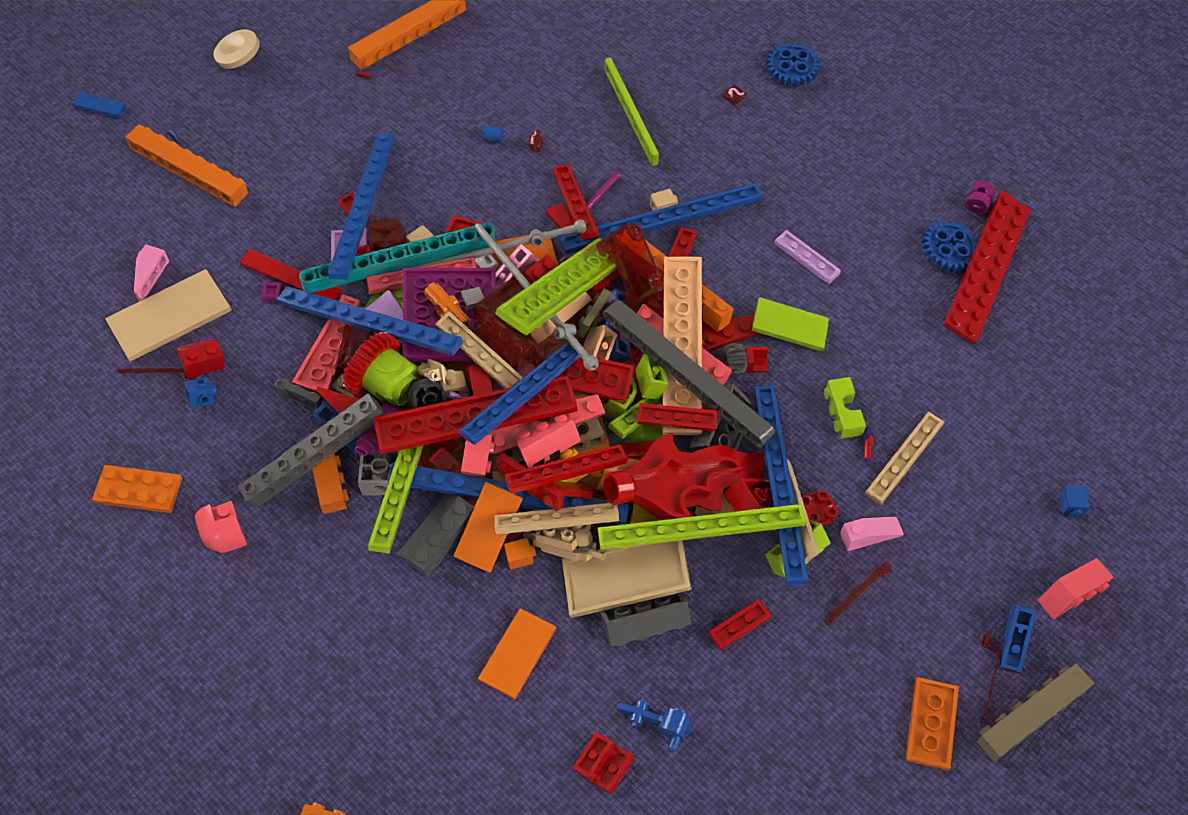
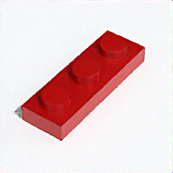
(739, 624)

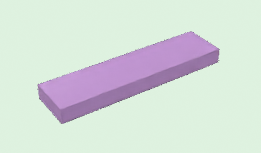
(807, 257)

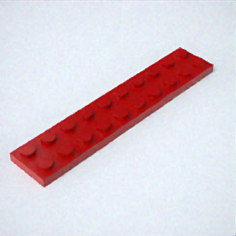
(987, 268)
(445, 419)

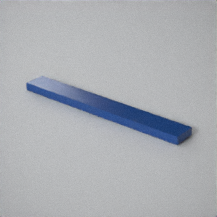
(519, 394)

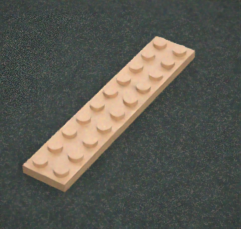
(683, 327)

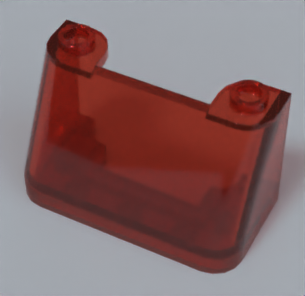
(634, 264)

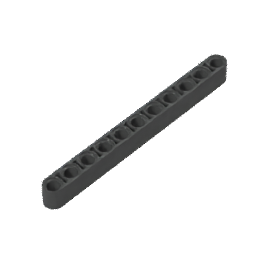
(689, 373)

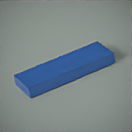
(99, 105)

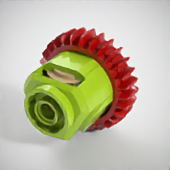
(380, 370)

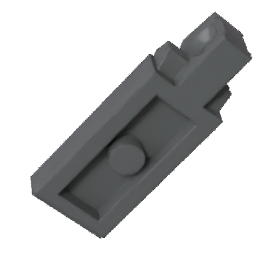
(298, 394)

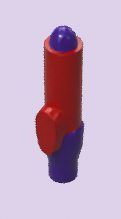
(867, 443)

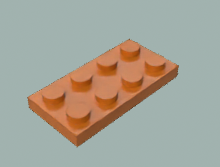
(137, 489)

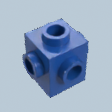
(200, 392)

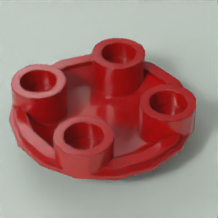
(820, 507)

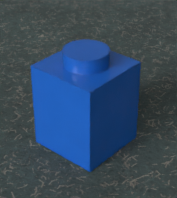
(1074, 500)

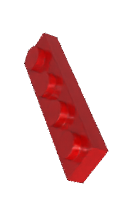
(677, 417)
(547, 493)

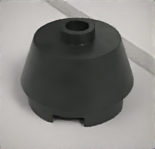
(425, 393)

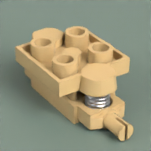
(567, 542)

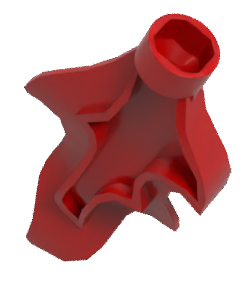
(674, 480)

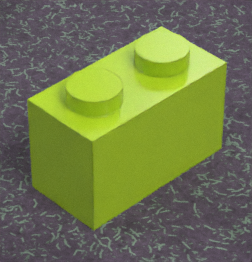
(651, 378)

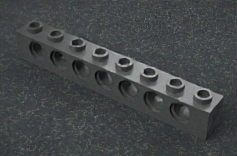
(311, 451)

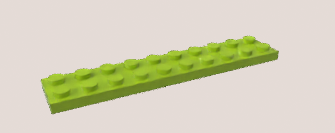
(556, 289)

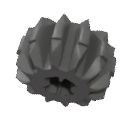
(735, 358)

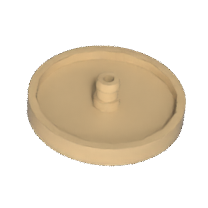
(236, 49)

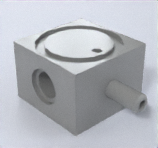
(374, 472)

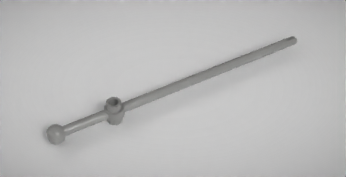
(535, 238)
(562, 331)

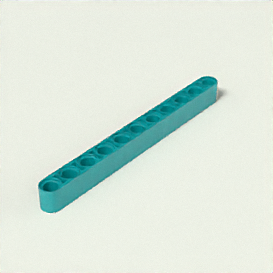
(411, 255)

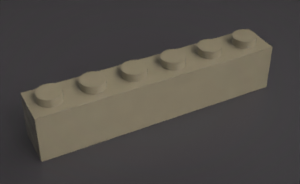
(1035, 712)

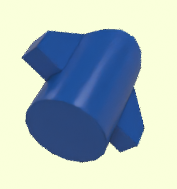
(492, 133)

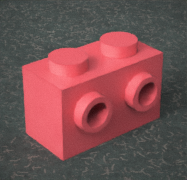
(476, 457)

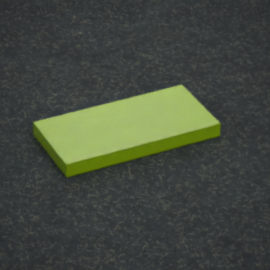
(790, 324)

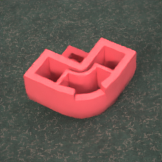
(220, 528)

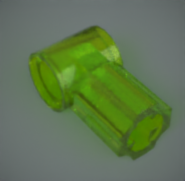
(645, 433)

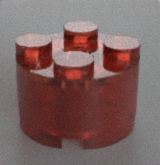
(385, 234)

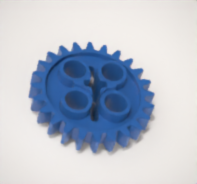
(793, 64)
(949, 245)

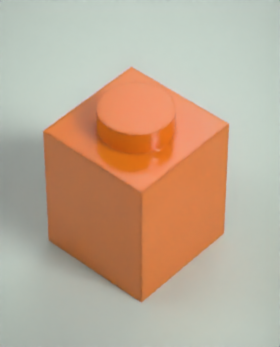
(519, 553)

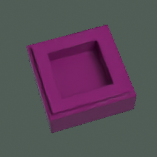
(271, 291)

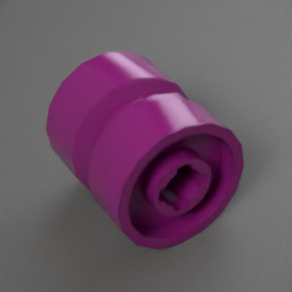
(980, 197)

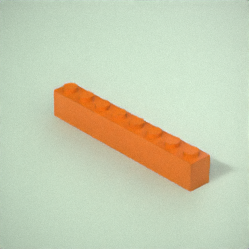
(404, 31)
(187, 165)
(714, 309)

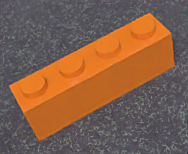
(329, 485)

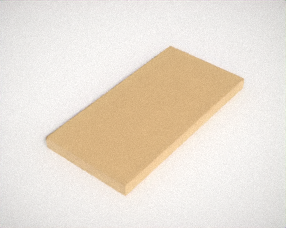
(168, 315)
(625, 577)

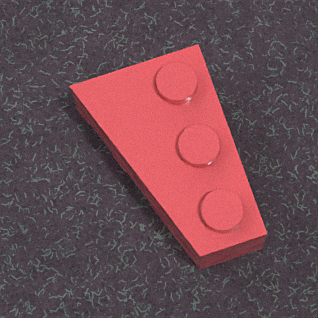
(547, 439)
(1075, 588)

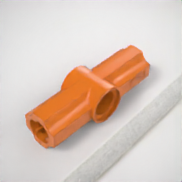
(445, 303)

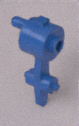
(673, 723)

